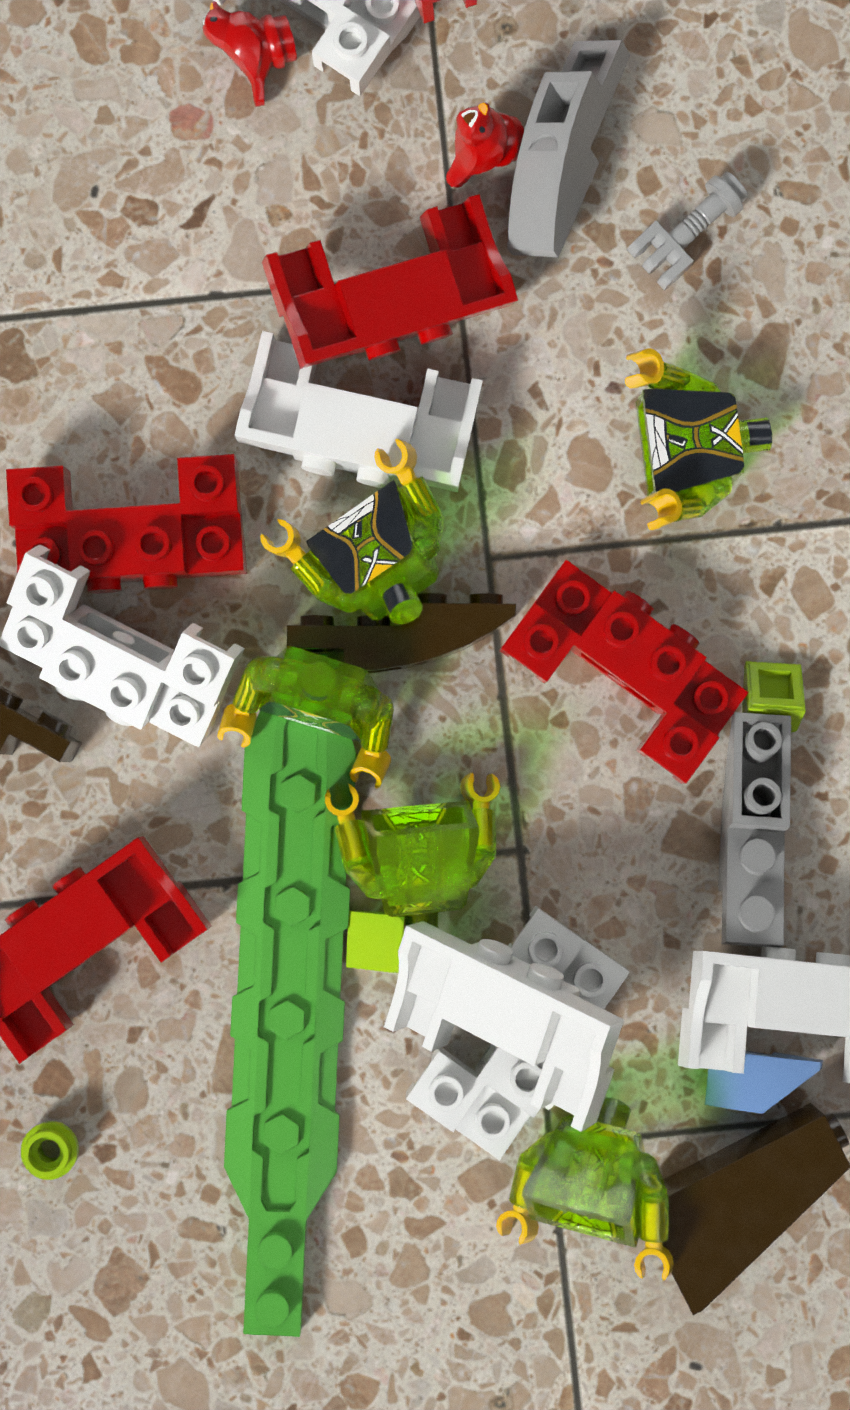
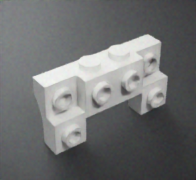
(356, 33)
(345, 428)
(111, 663)
(761, 993)
(511, 1006)
(496, 1098)

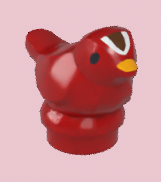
(251, 43)
(483, 142)

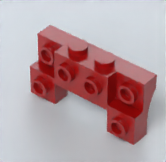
(396, 302)
(134, 542)
(636, 654)
(77, 924)

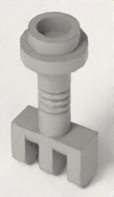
(725, 196)

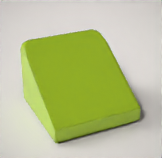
(774, 690)
(374, 941)

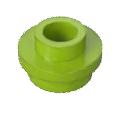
(41, 1165)

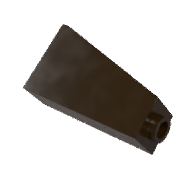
(746, 1197)

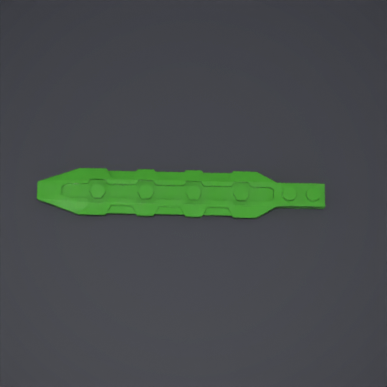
(287, 1006)

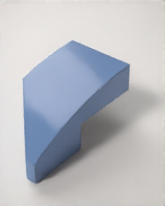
(763, 1084)

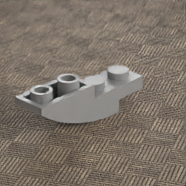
(555, 147)
(754, 829)

